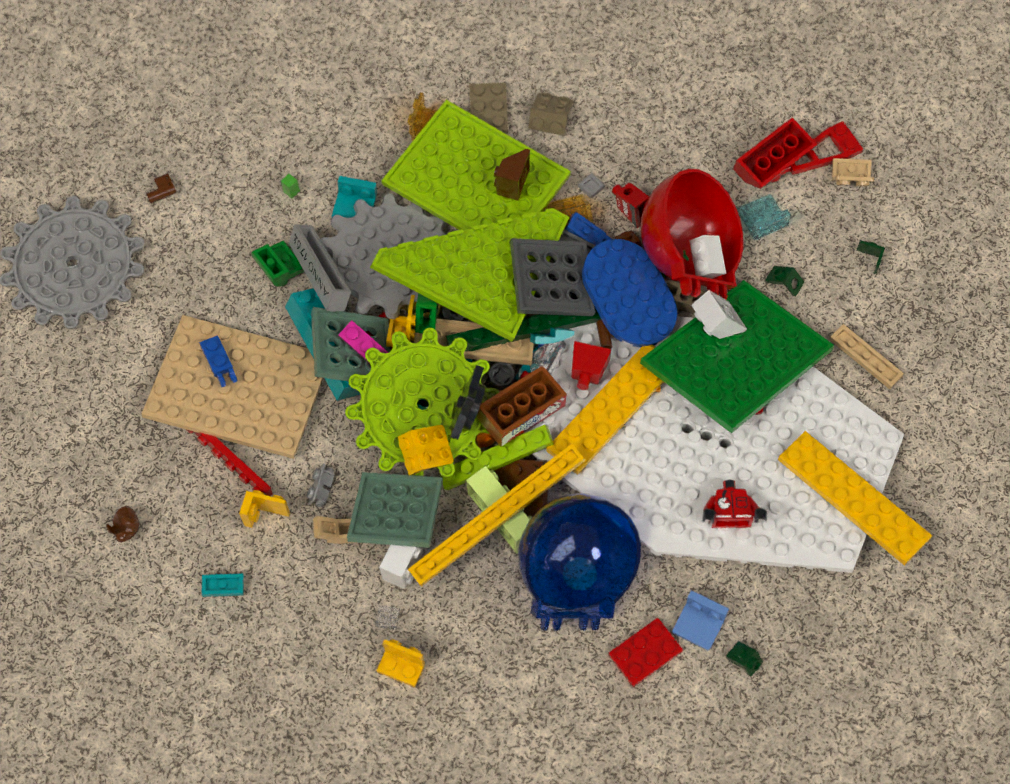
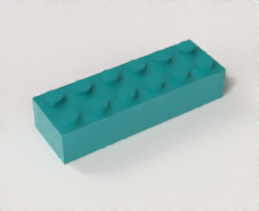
(299, 308)

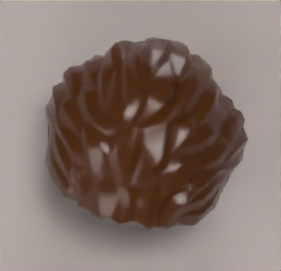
(124, 524)

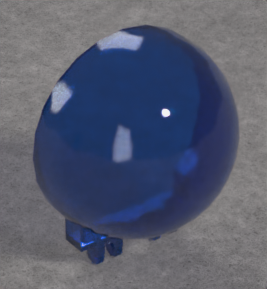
(578, 559)

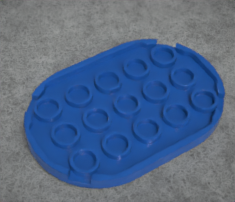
(629, 293)

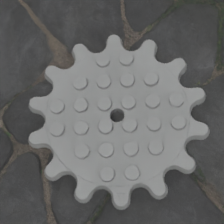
(361, 239)
(47, 247)

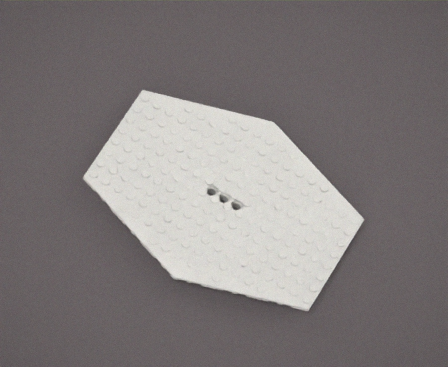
(669, 475)

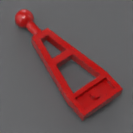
(842, 139)

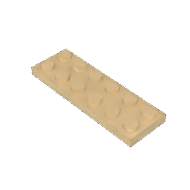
(514, 352)

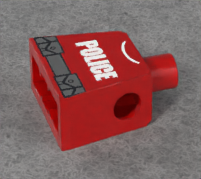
(630, 202)

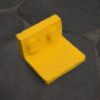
(258, 500)
(401, 663)

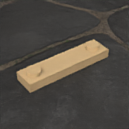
(866, 356)

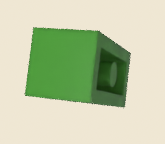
(290, 186)

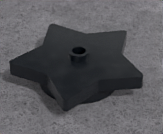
(468, 404)

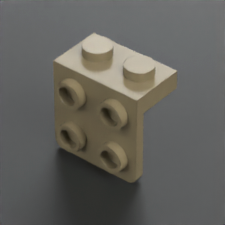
(550, 113)

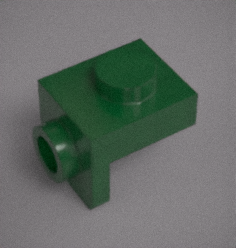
(745, 658)

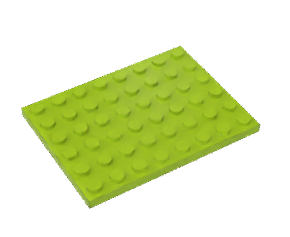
(454, 166)

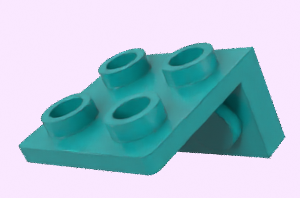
(349, 192)

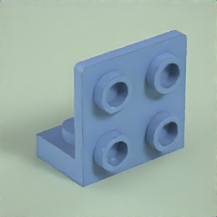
(700, 620)

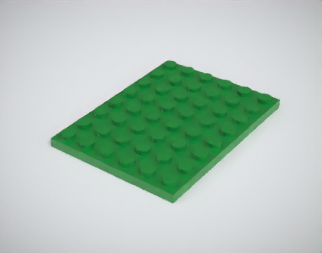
(743, 371)

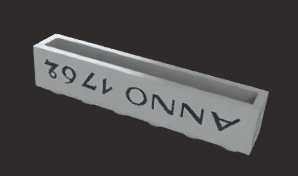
(319, 268)

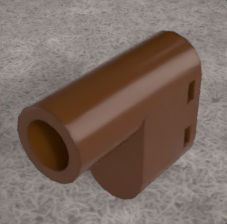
(165, 189)
(604, 335)

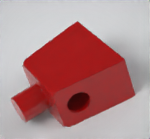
(589, 364)

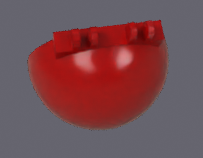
(684, 209)

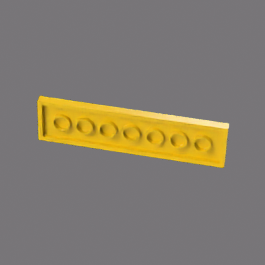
(608, 410)
(855, 498)

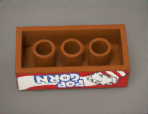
(521, 406)

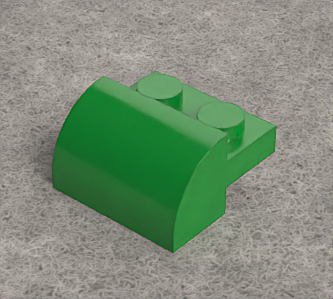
(277, 263)

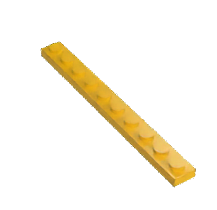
(496, 515)

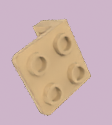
(851, 170)

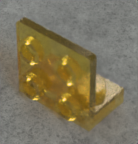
(419, 117)

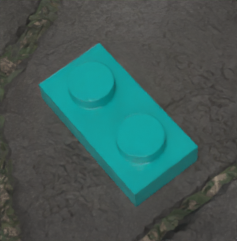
(222, 585)

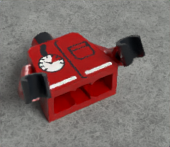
(732, 508)

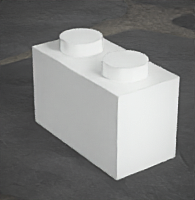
(707, 256)

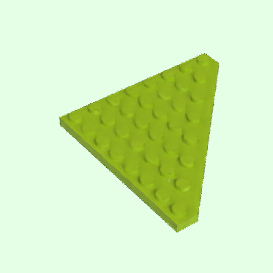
(471, 268)

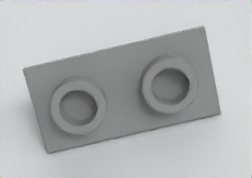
(321, 478)

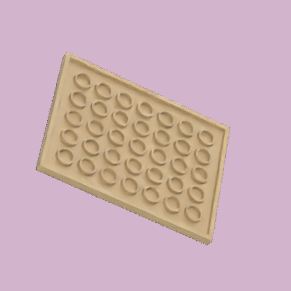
(260, 410)

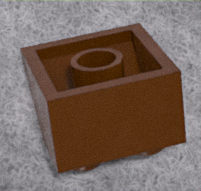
(512, 174)

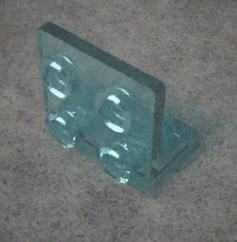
(763, 216)

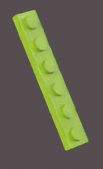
(500, 456)

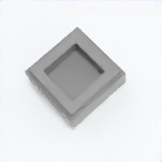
(591, 185)

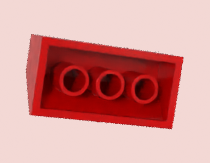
(775, 151)

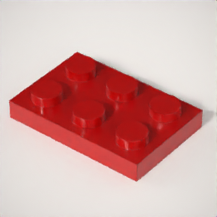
(645, 652)

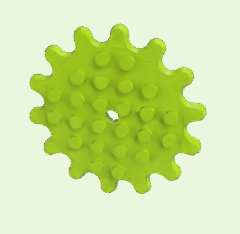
(404, 378)

